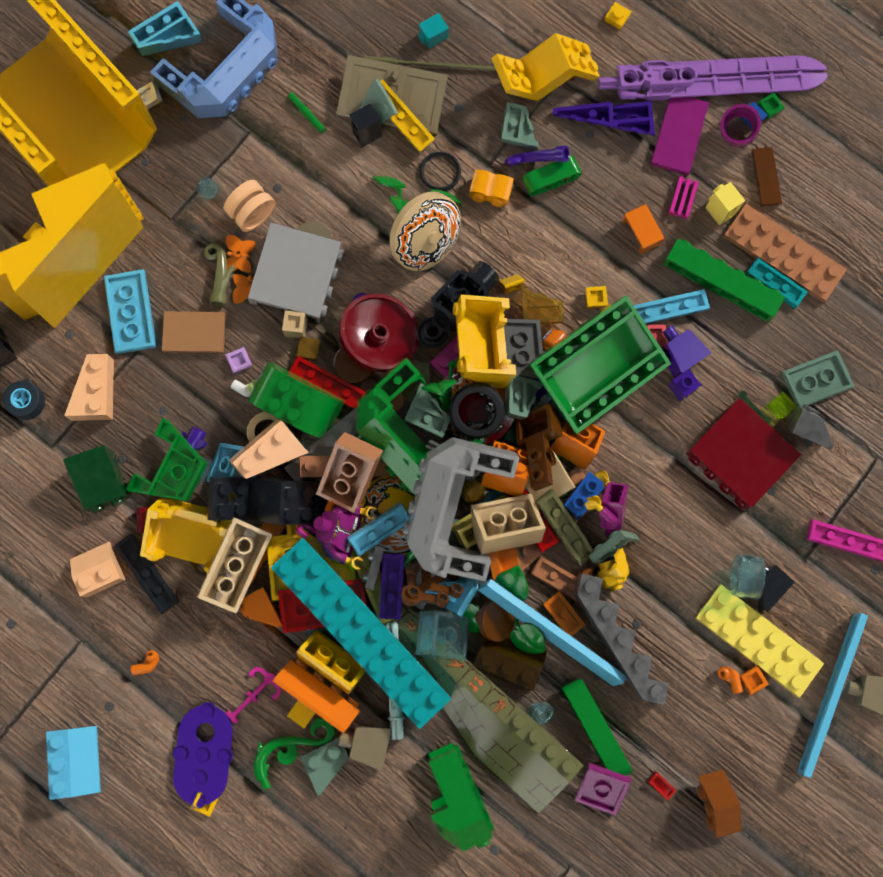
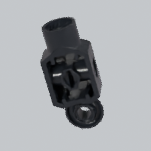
(475, 283)

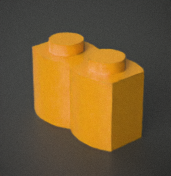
(491, 188)

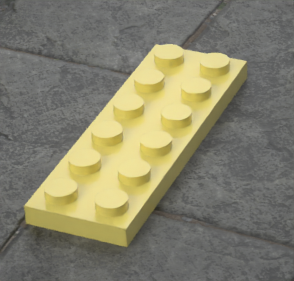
(759, 641)

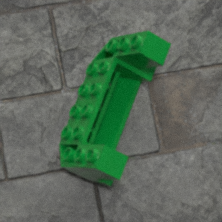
(386, 430)
(460, 809)

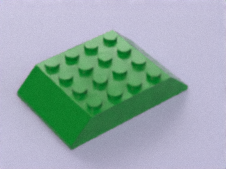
(599, 363)

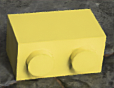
(724, 203)

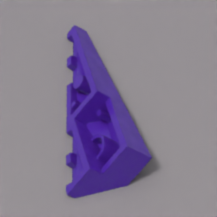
(628, 117)

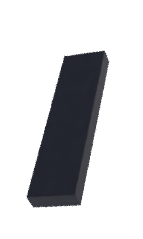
(147, 574)

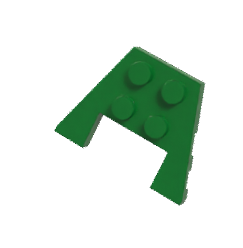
(178, 471)

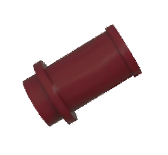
(141, 518)

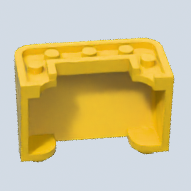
(482, 340)
(182, 532)

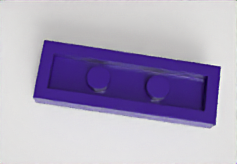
(391, 586)

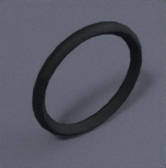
(440, 154)

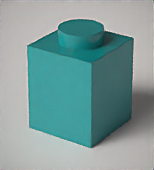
(433, 31)

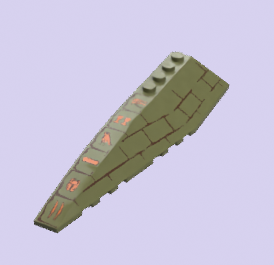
(496, 726)

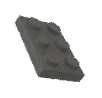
(523, 344)

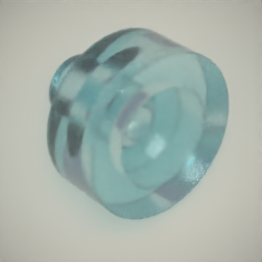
(207, 188)
(542, 712)

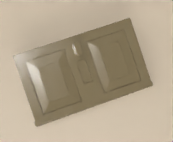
(417, 89)

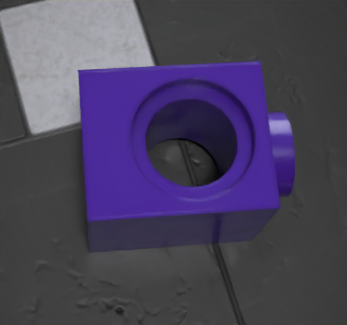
(684, 385)

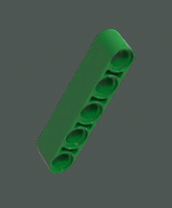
(596, 727)

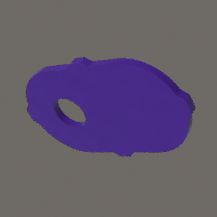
(200, 764)

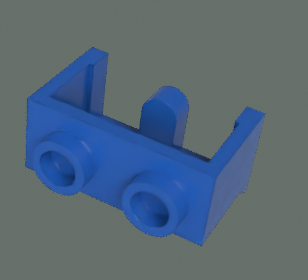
(588, 487)

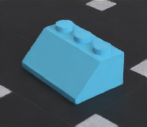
(73, 762)

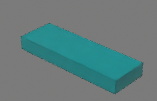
(774, 279)

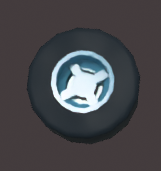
(18, 394)

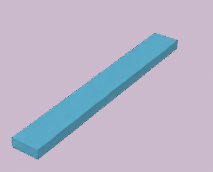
(552, 633)
(832, 695)

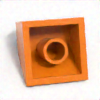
(579, 447)

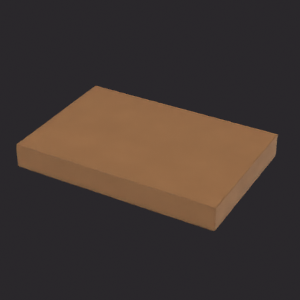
(193, 332)

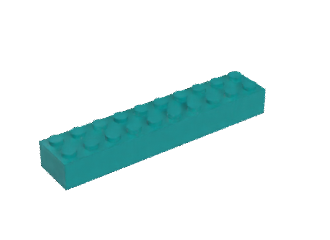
(361, 633)

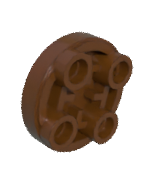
(349, 370)
(494, 621)

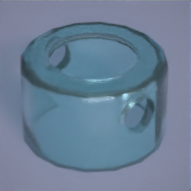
(747, 576)

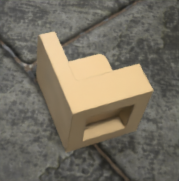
(294, 324)

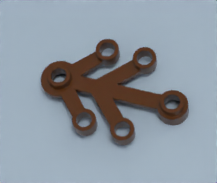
(414, 595)

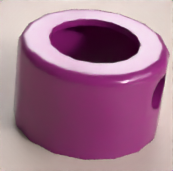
(733, 112)

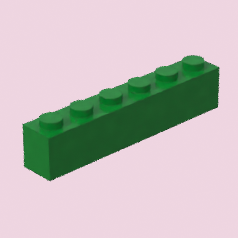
(724, 280)

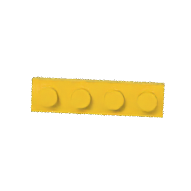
(408, 123)

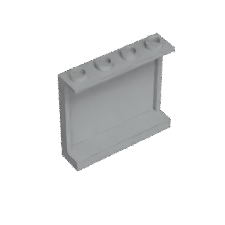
(296, 271)

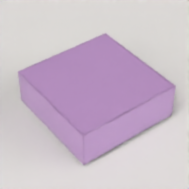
(238, 360)

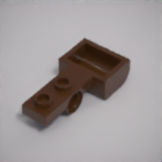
(534, 436)

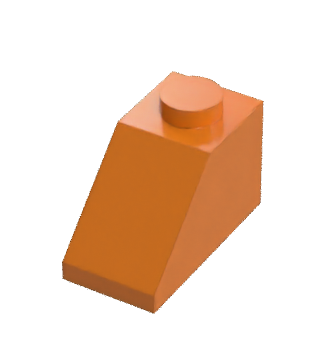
(261, 608)

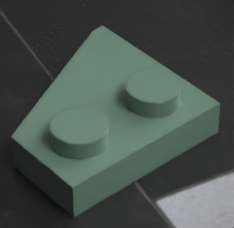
(380, 101)
(520, 396)
(426, 414)
(616, 540)
(324, 764)

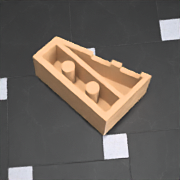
(93, 391)
(268, 449)

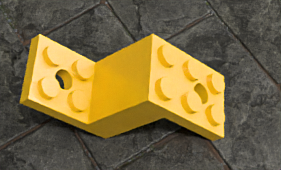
(545, 67)

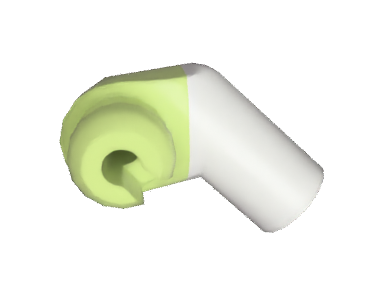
(244, 390)

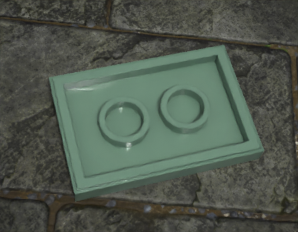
(817, 379)

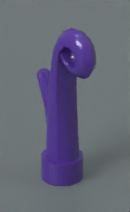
(558, 154)

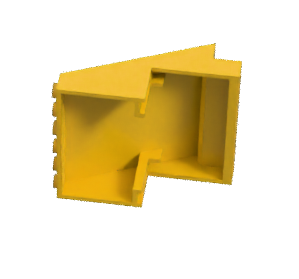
(87, 228)

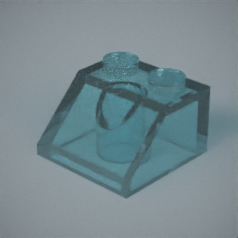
(442, 635)

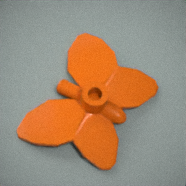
(239, 253)
(243, 287)

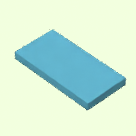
(130, 312)

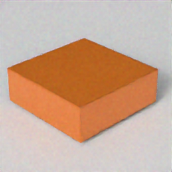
(753, 680)

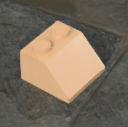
(96, 570)

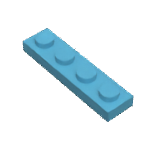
(673, 307)

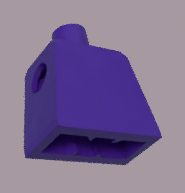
(683, 350)

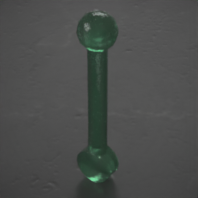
(743, 395)

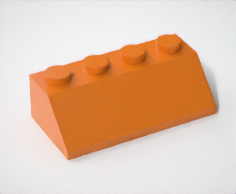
(317, 695)

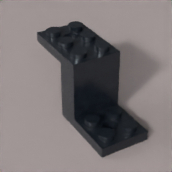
(264, 500)

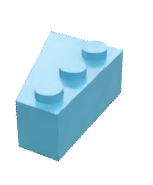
(165, 31)

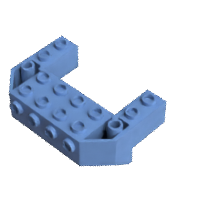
(235, 75)

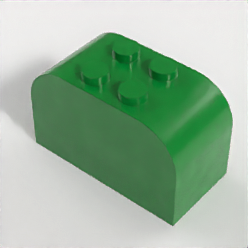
(295, 400)

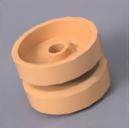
(249, 205)

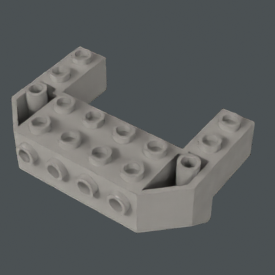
(437, 502)

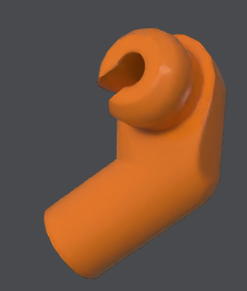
(148, 665)
(731, 676)

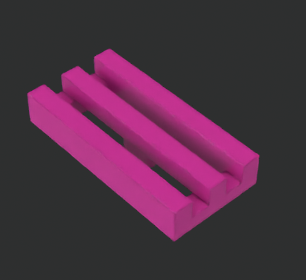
(687, 183)

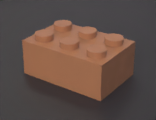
(349, 472)

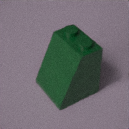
(97, 478)

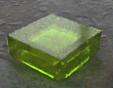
(781, 405)

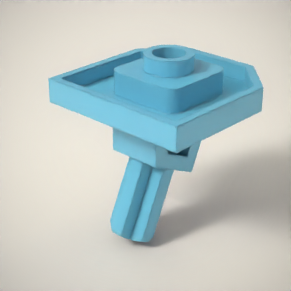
(459, 605)

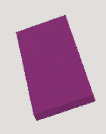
(680, 134)

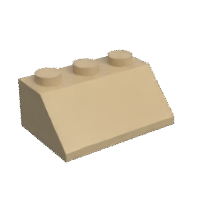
(507, 523)

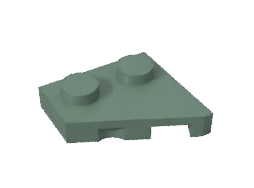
(517, 127)

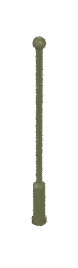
(395, 61)

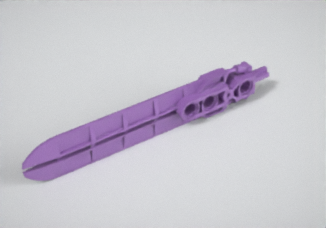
(715, 77)

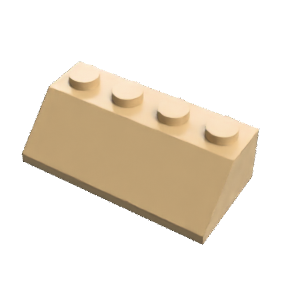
(234, 565)

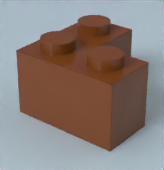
(720, 803)

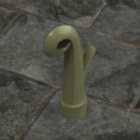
(222, 275)

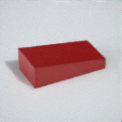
(661, 785)

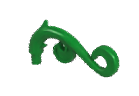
(260, 766)

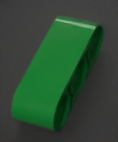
(551, 176)

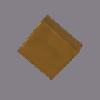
(309, 348)

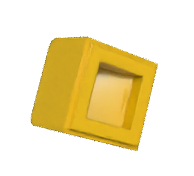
(511, 283)

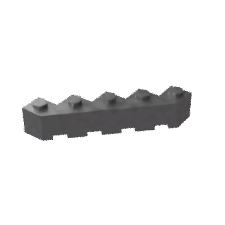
(618, 640)

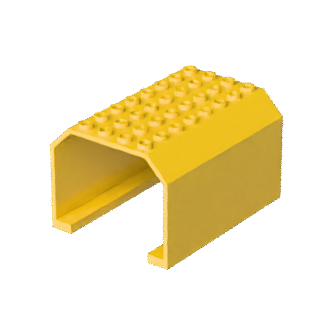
(70, 104)

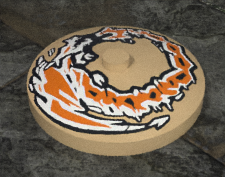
(425, 231)

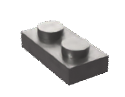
(371, 575)

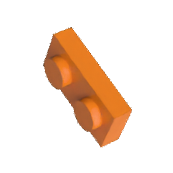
(564, 614)

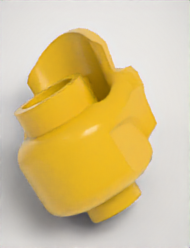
(614, 571)

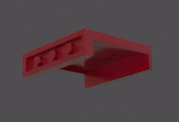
(743, 455)

